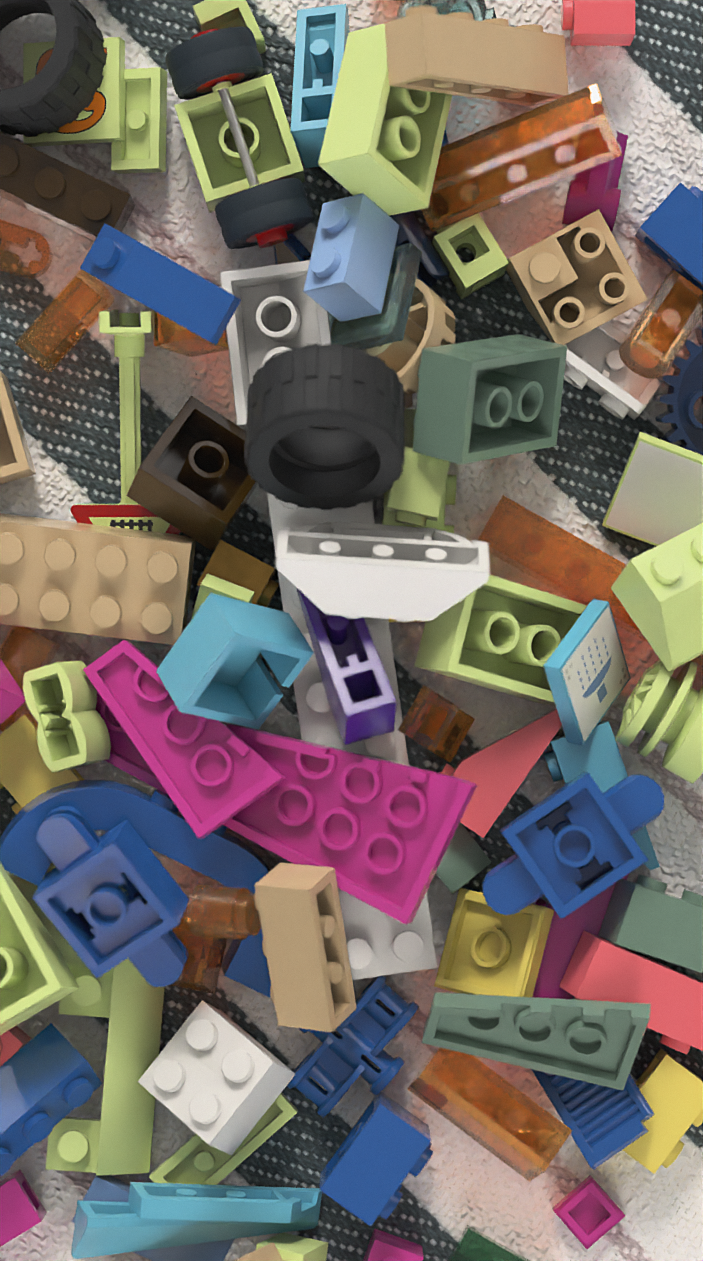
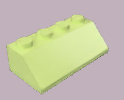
(666, 596)

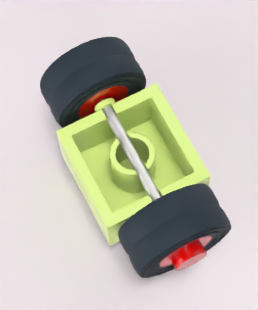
(238, 138)

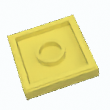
(492, 950)

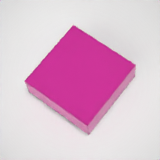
(588, 1212)

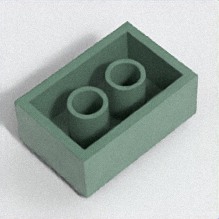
(488, 398)

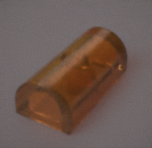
(65, 320)
(663, 327)

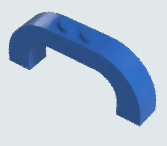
(164, 830)

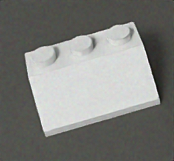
(269, 320)

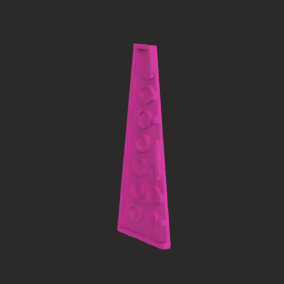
(341, 810)

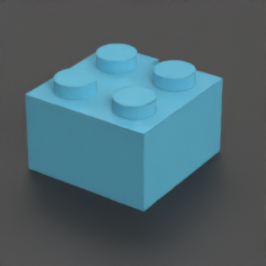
(218, 666)

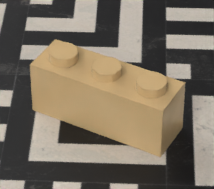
(305, 946)

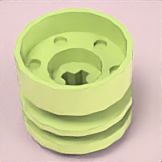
(667, 713)

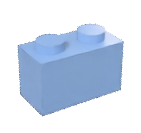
(351, 258)

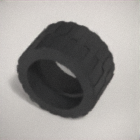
(68, 77)
(331, 389)

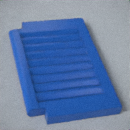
(600, 1116)

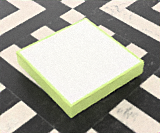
(657, 492)

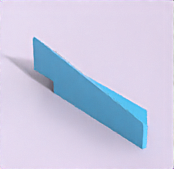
(189, 1214)

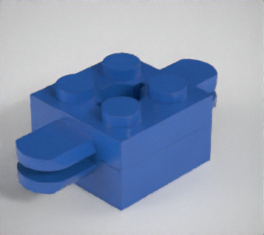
(573, 844)
(96, 913)

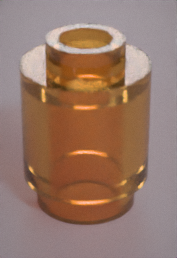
(222, 912)

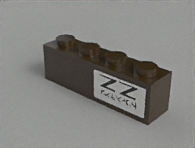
(60, 190)

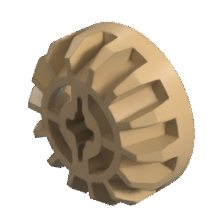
(428, 325)

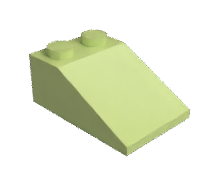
(30, 961)

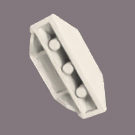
(381, 568)

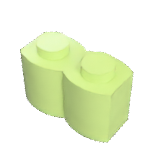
(69, 726)

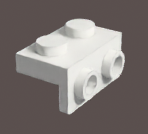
(597, 363)

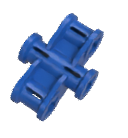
(339, 1058)

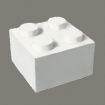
(216, 1078)

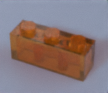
(490, 1111)

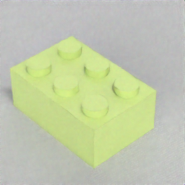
(379, 134)
(499, 638)

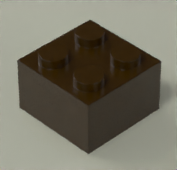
(196, 474)

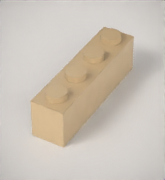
(475, 57)

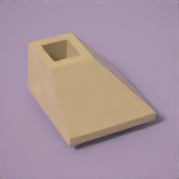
(575, 279)

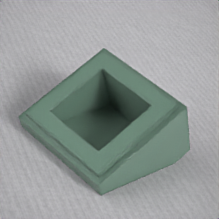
(461, 860)

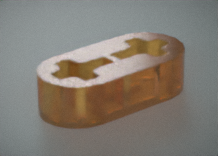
(20, 237)

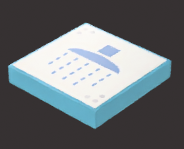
(587, 671)

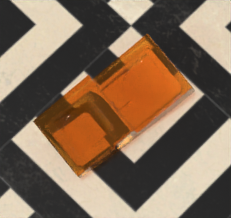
(436, 724)

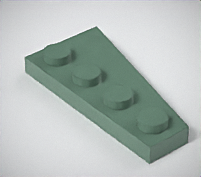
(549, 1035)

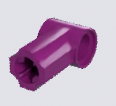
(596, 190)

